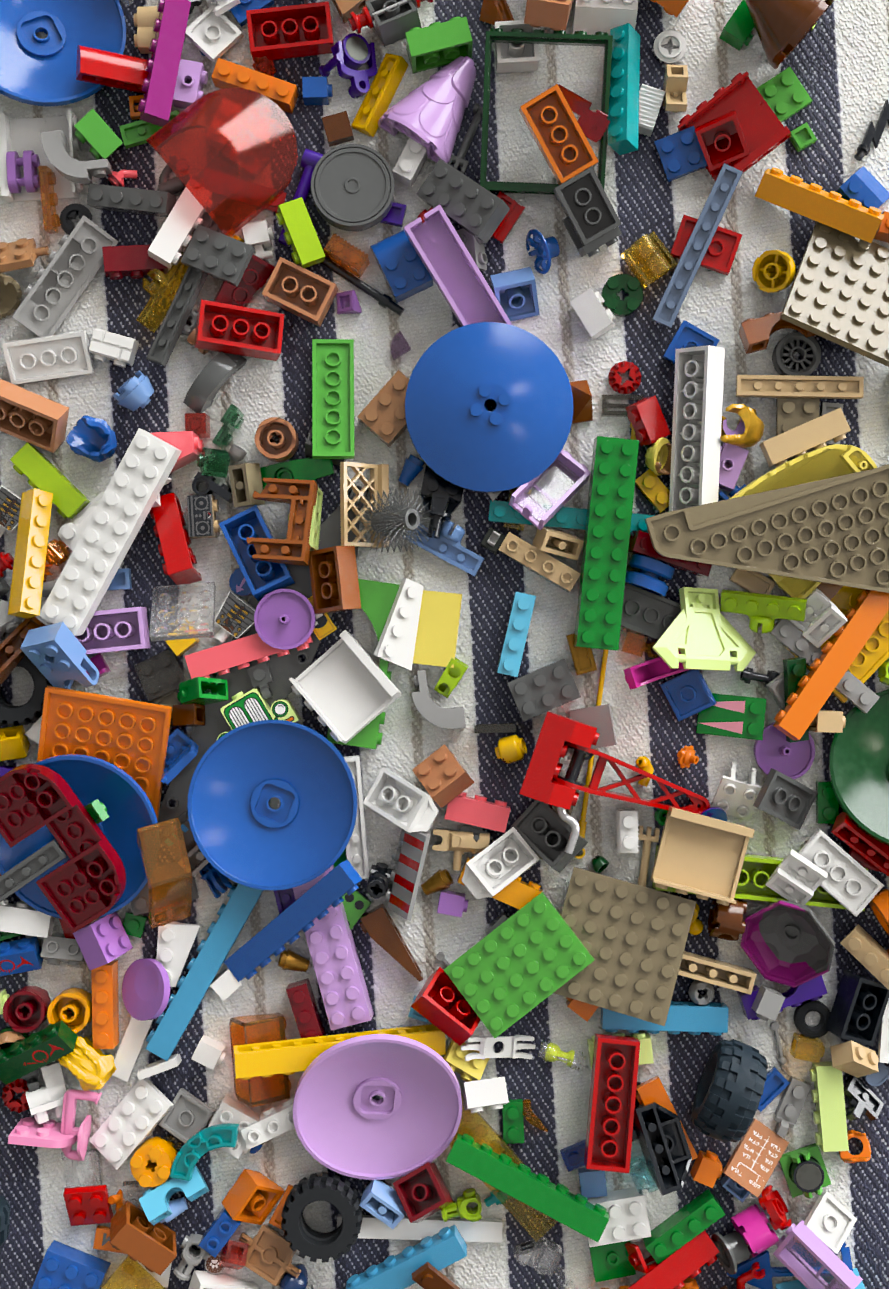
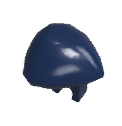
(290, 1282)

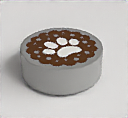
(212, 1264)

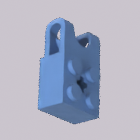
(59, 656)

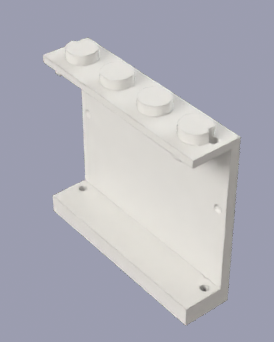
(25, 135)

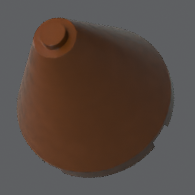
(784, 24)

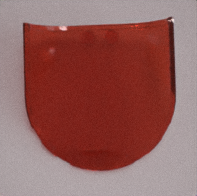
(230, 153)

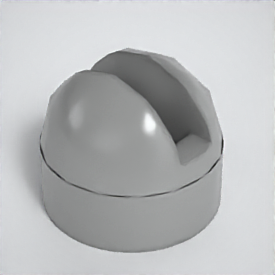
(236, 453)

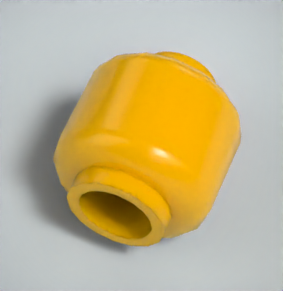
(511, 749)

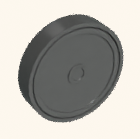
(353, 187)

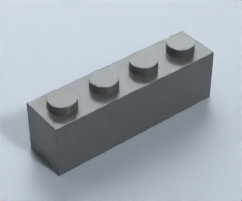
(130, 200)

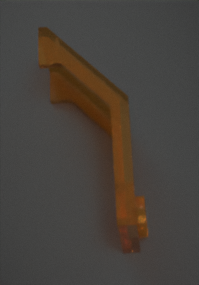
(166, 871)

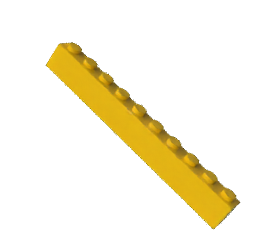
(297, 1054)

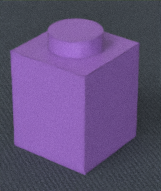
(452, 903)

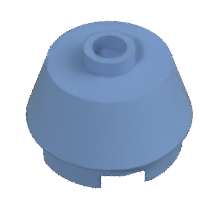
(135, 392)

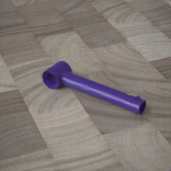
(308, 162)

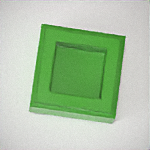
(802, 137)

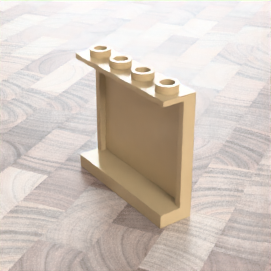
(700, 855)

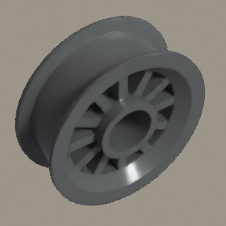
(797, 337)

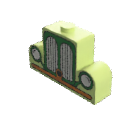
(252, 708)

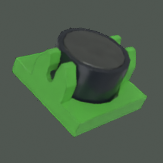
(806, 1172)

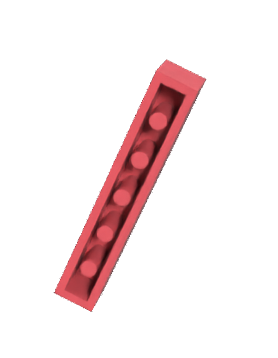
(233, 654)

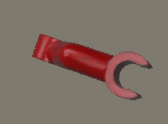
(749, 1275)

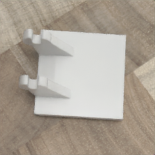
(736, 796)

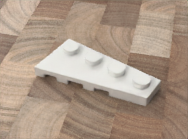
(401, 627)

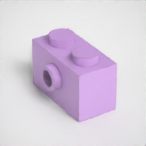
(189, 83)
(731, 463)

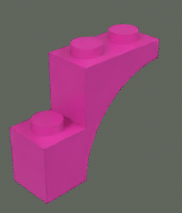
(649, 671)

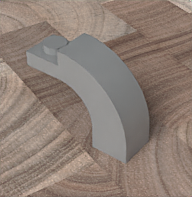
(81, 172)
(443, 717)

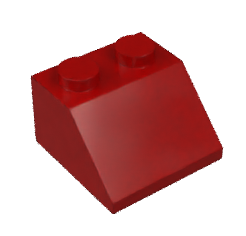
(722, 140)

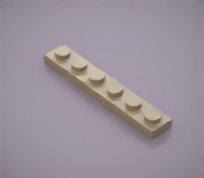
(800, 386)

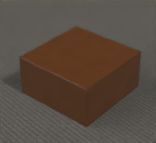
(337, 128)

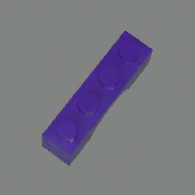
(793, 996)

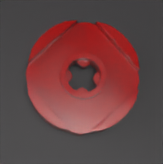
(775, 1207)

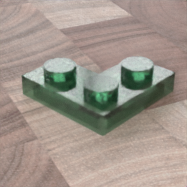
(231, 420)

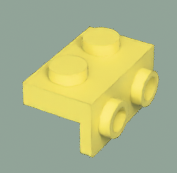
(468, 1070)

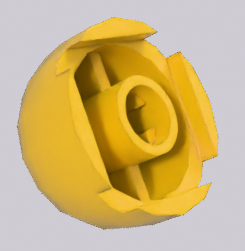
(773, 271)

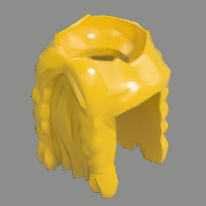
(88, 1064)

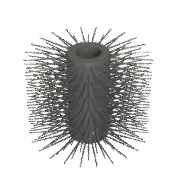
(395, 520)

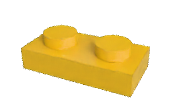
(654, 490)

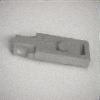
(790, 1105)

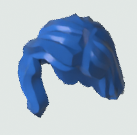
(92, 439)

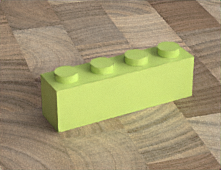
(830, 1107)

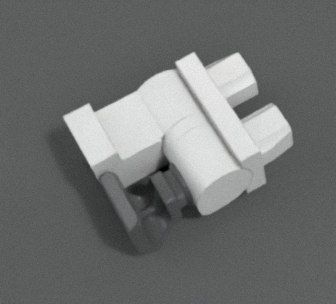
(46, 1097)

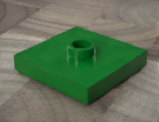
(611, 1261)

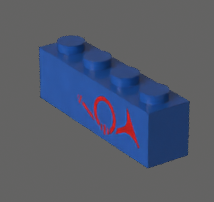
(20, 956)

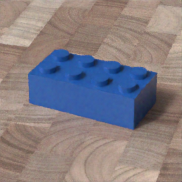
(260, 575)

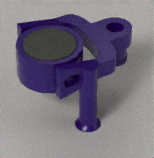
(349, 57)

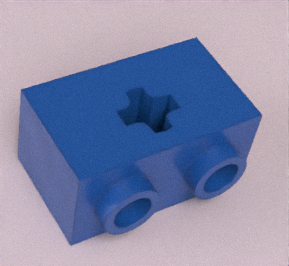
(218, 1233)

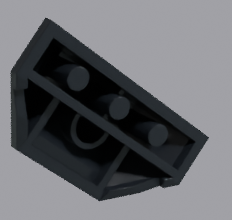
(663, 1146)

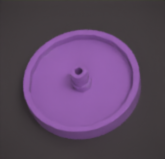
(284, 619)
(788, 758)
(146, 989)

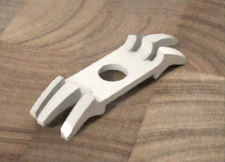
(509, 1048)

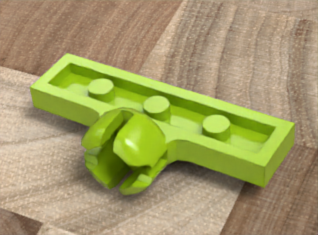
(763, 608)

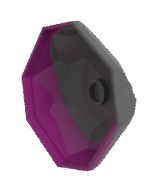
(787, 943)

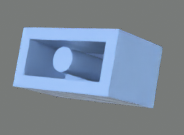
(383, 1203)

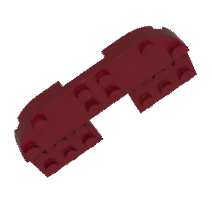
(94, 874)

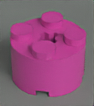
(753, 1227)

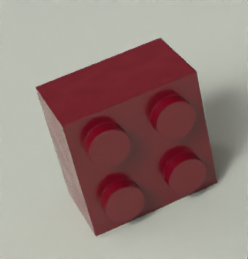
(422, 1192)

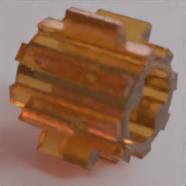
(57, 552)

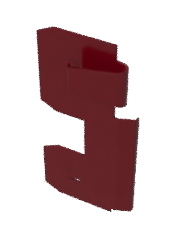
(592, 123)

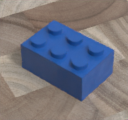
(70, 1269)

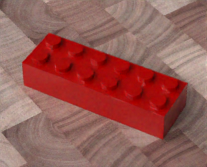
(612, 1103)

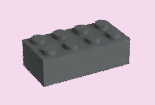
(463, 201)

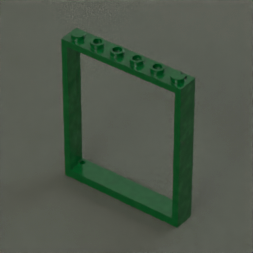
(539, 36)

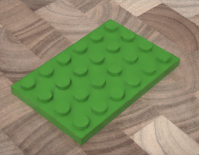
(519, 965)

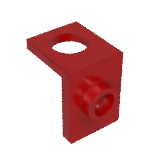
(637, 1261)

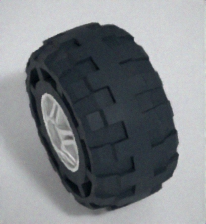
(729, 1091)

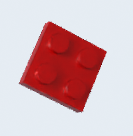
(88, 1205)

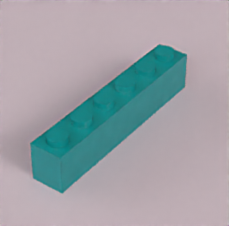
(624, 90)

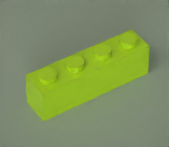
(47, 477)

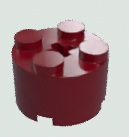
(18, 1016)

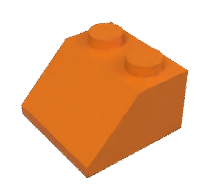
(252, 1197)

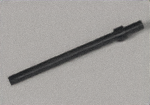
(383, 299)

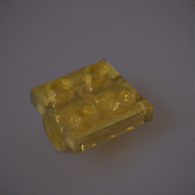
(649, 259)

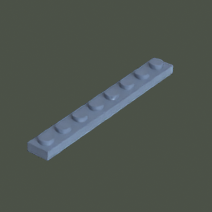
(697, 245)

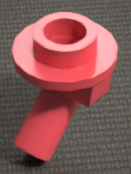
(117, 177)

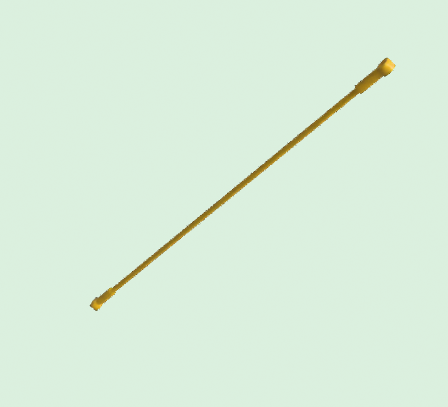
(582, 823)

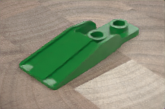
(298, 469)

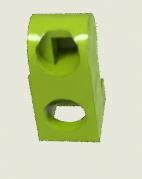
(450, 677)

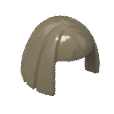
(9, 295)

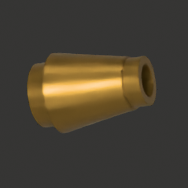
(439, 881)
(291, 961)

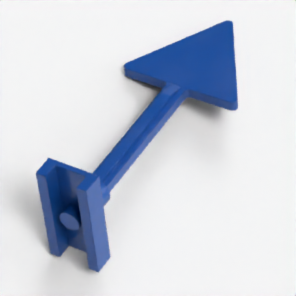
(764, 1263)

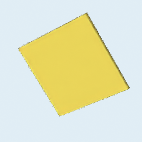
(437, 628)

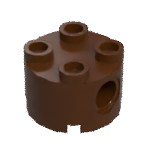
(727, 921)

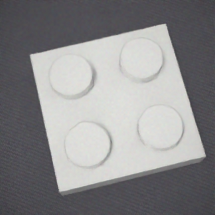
(213, 34)
(830, 1221)

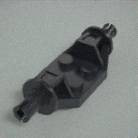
(440, 493)

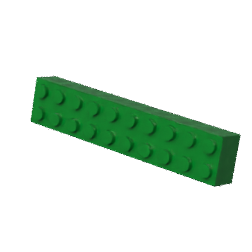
(606, 543)

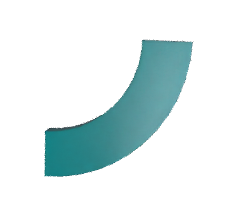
(200, 1143)

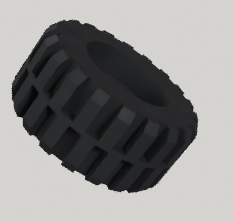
(33, 709)
(314, 1243)

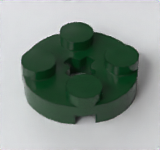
(630, 286)

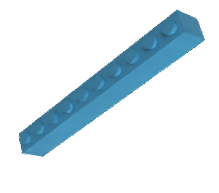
(202, 970)

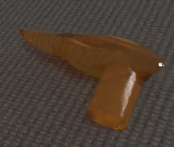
(531, 1117)

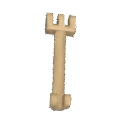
(647, 840)

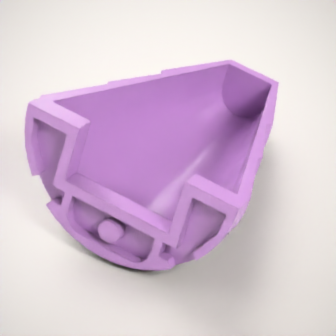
(434, 109)

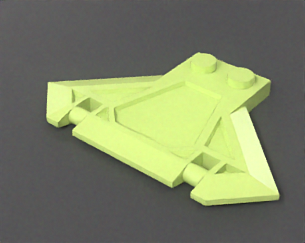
(702, 636)

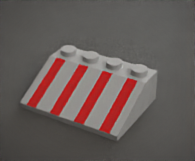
(408, 872)

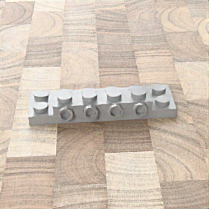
(64, 278)

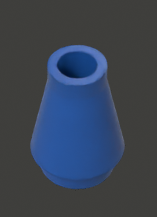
(411, 469)

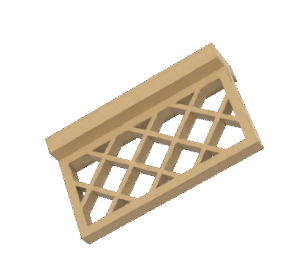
(378, 482)

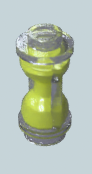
(552, 1052)

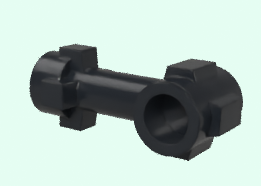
(748, 675)

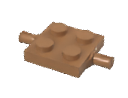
(20, 254)
(269, 1255)

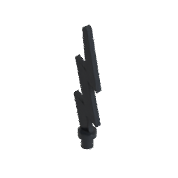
(873, 134)

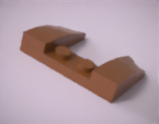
(296, 546)

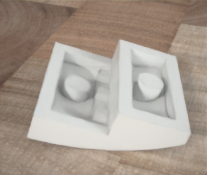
(821, 618)
(796, 878)

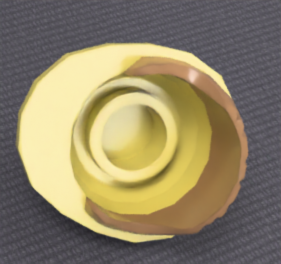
(659, 457)

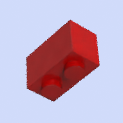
(647, 420)

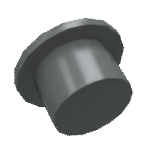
(732, 1250)

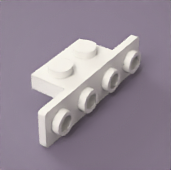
(272, 1123)

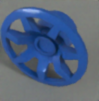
(544, 250)

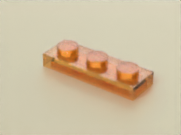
(49, 199)

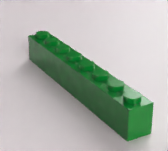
(528, 1187)

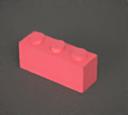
(478, 812)

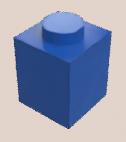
(316, 90)

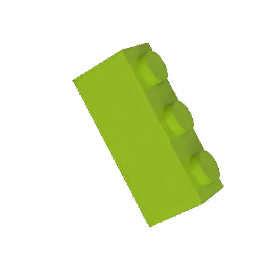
(300, 233)

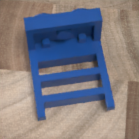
(180, 752)

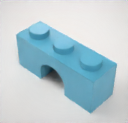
(156, 1201)

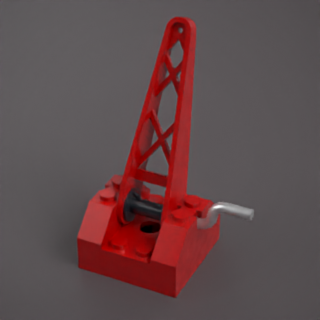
(546, 785)

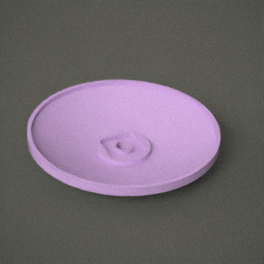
(383, 1136)

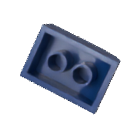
(401, 266)

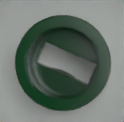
(599, 863)

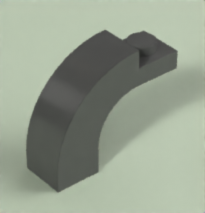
(211, 380)

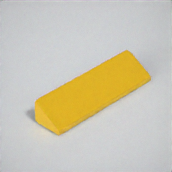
(380, 94)

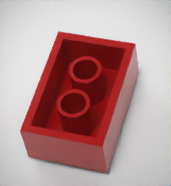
(446, 1007)

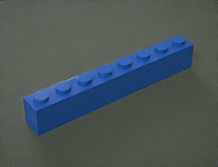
(293, 920)

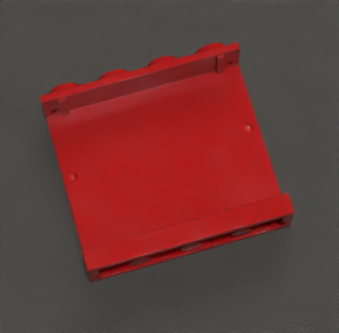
(757, 120)

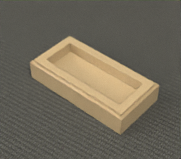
(752, 581)

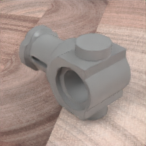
(190, 1256)

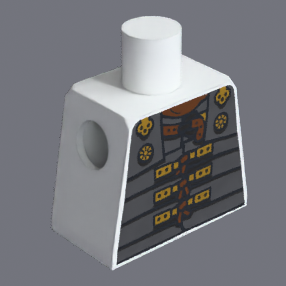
(9, 510)
(234, 617)

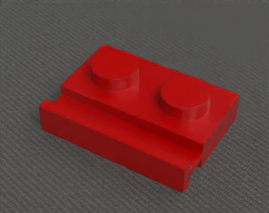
(509, 220)

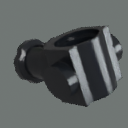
(378, 880)

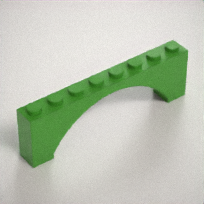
(376, 603)

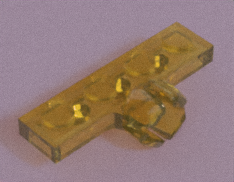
(162, 292)

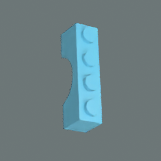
(516, 634)

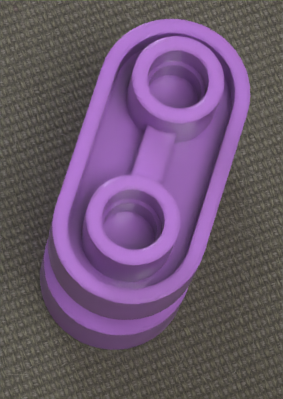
(30, 162)

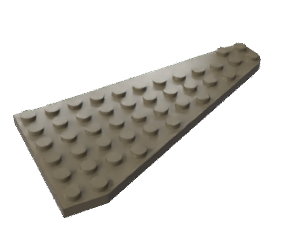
(806, 531)

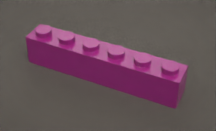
(164, 62)

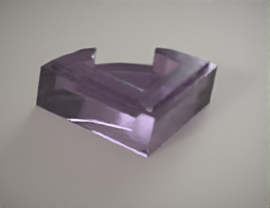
(399, 346)

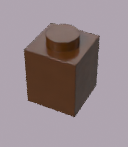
(188, 715)

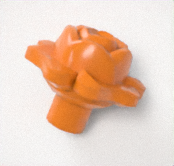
(687, 756)

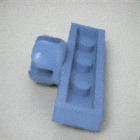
(449, 547)

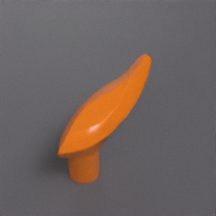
(116, 1199)

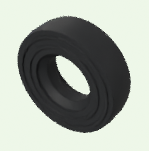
(801, 1012)

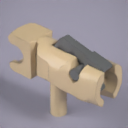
(464, 840)

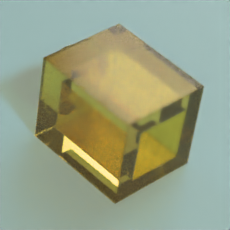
(807, 1048)

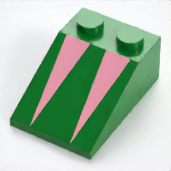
(733, 717)

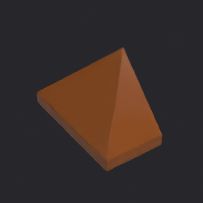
(495, 11)
(581, 402)

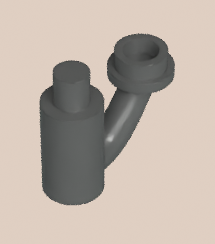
(173, 185)

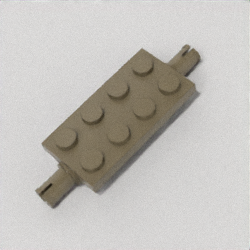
(795, 412)

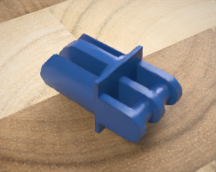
(216, 881)

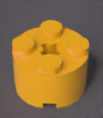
(75, 999)
(153, 1162)

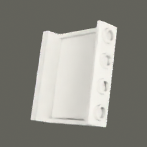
(345, 688)

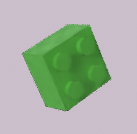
(97, 135)

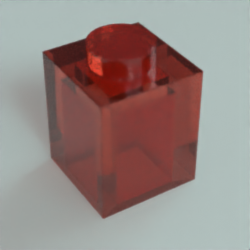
(198, 423)
(234, 1255)

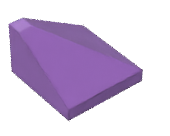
(348, 303)

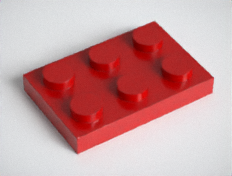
(720, 252)

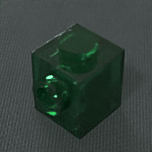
(213, 462)

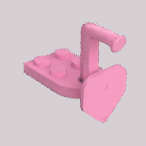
(58, 1134)

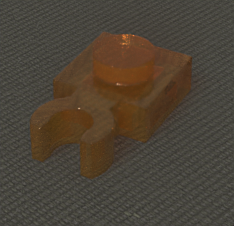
(636, 645)

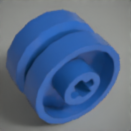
(648, 574)

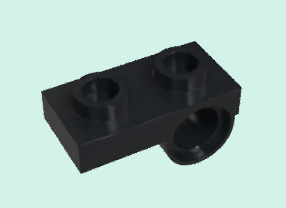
(223, 490)

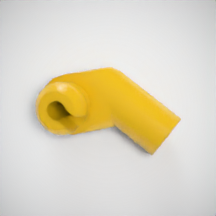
(644, 764)

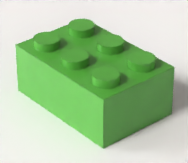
(438, 44)

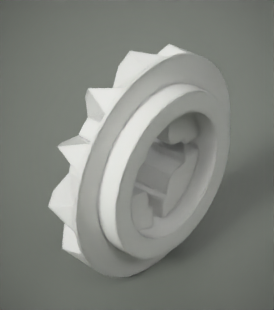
(676, 40)

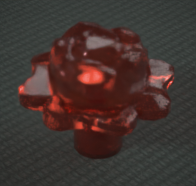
(264, 66)

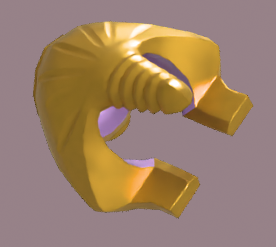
(748, 430)

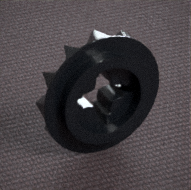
(71, 212)

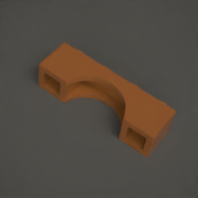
(757, 332)

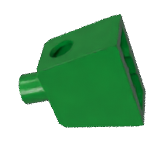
(194, 691)

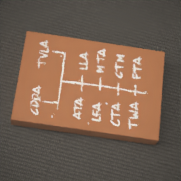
(755, 1158)

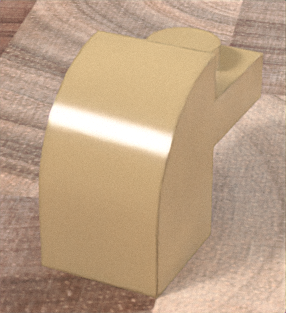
(675, 86)

